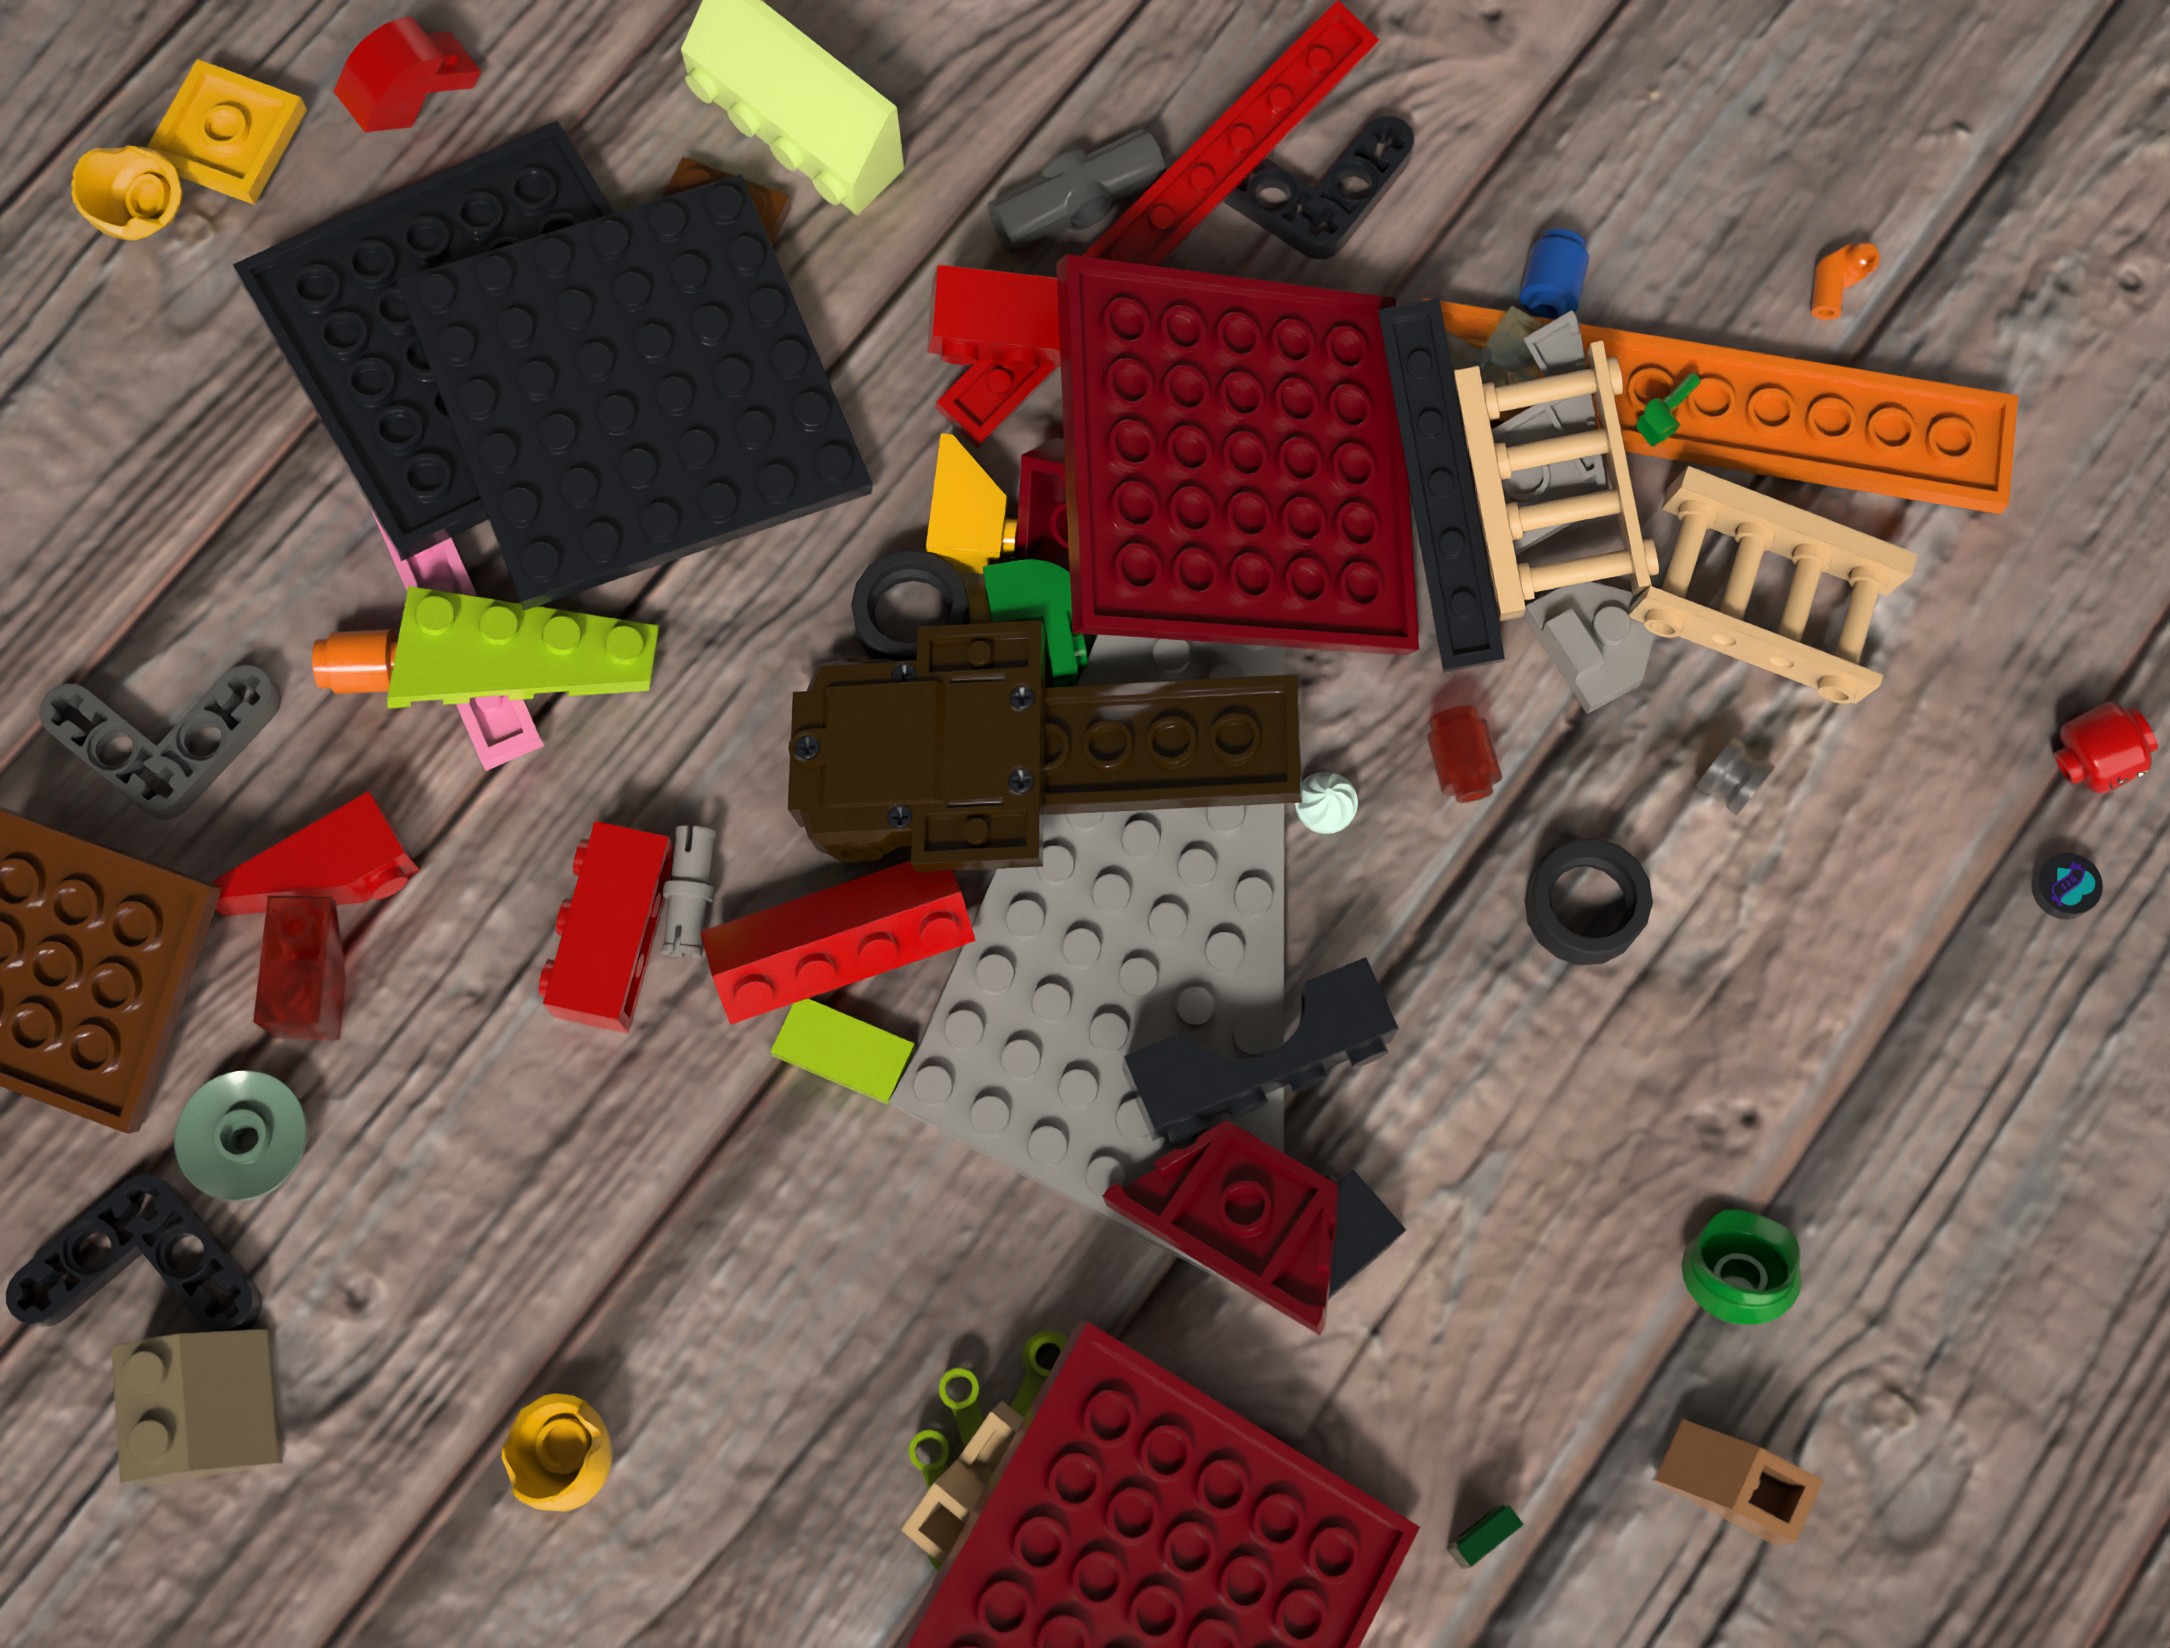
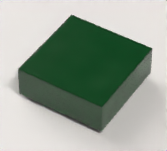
(1484, 1536)

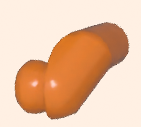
(1838, 273)

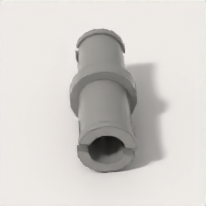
(688, 892)

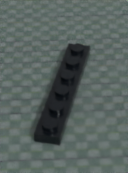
(1441, 485)

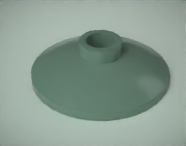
(216, 1118)

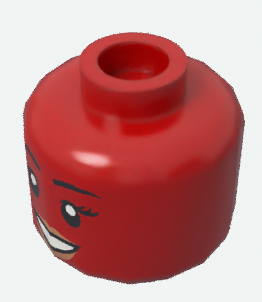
(2106, 747)

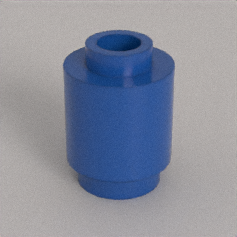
(1555, 274)

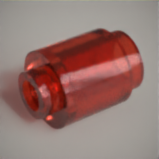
(1463, 754)

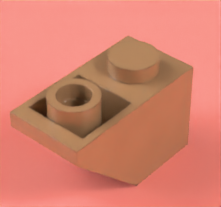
(1738, 1482)

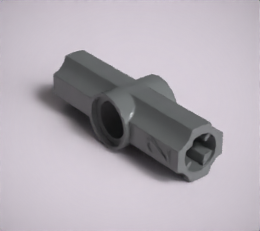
(1076, 190)

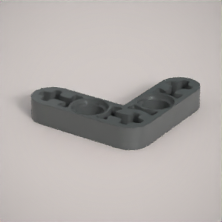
(172, 757)

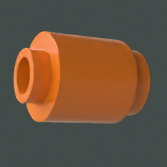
(355, 661)

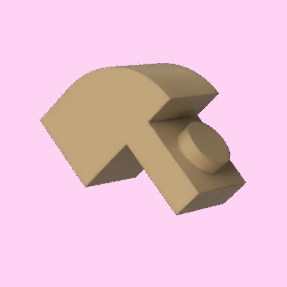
(956, 1492)

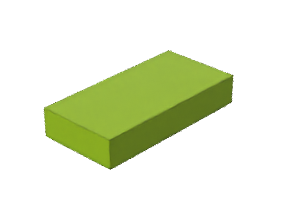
(843, 1050)

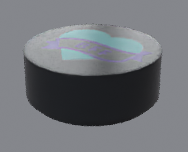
(2067, 886)

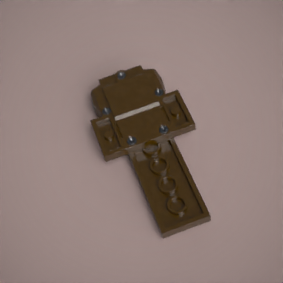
(976, 750)

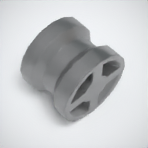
(1735, 776)

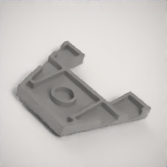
(1557, 351)

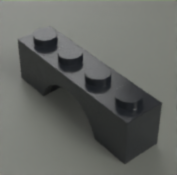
(1184, 1083)

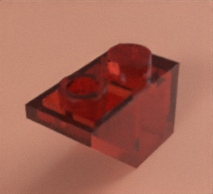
(301, 969)

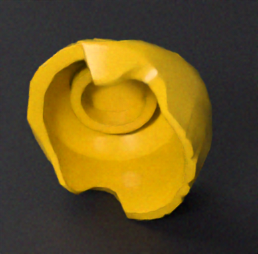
(126, 191)
(557, 1453)

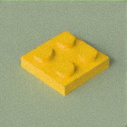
(227, 130)

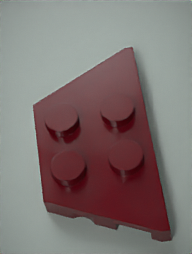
(1244, 1217)

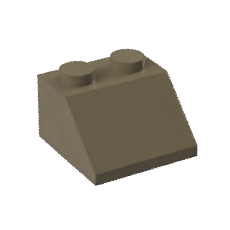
(195, 1406)

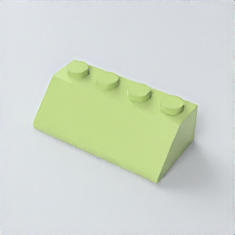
(794, 99)

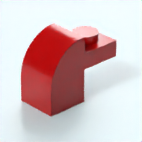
(396, 69)

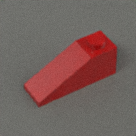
(342, 856)

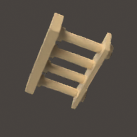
(1506, 522)
(1814, 547)

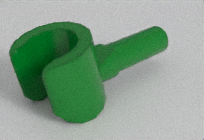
(1658, 421)

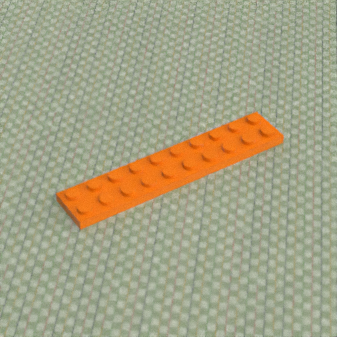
(1801, 417)

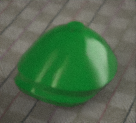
(1743, 1268)

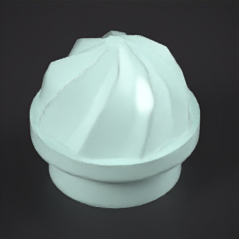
(1327, 802)

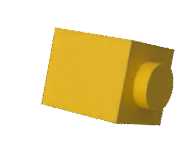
(968, 512)

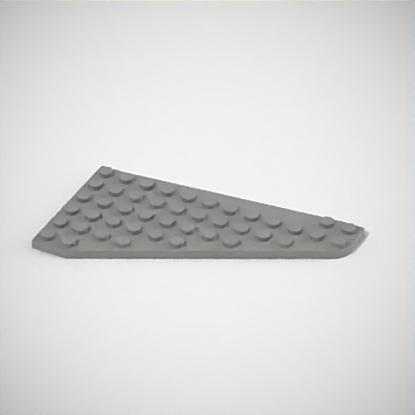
(1102, 951)

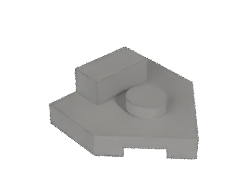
(1592, 640)

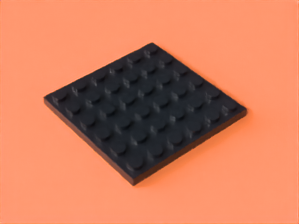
(349, 337)
(633, 390)

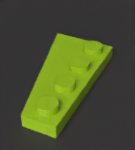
(487, 647)

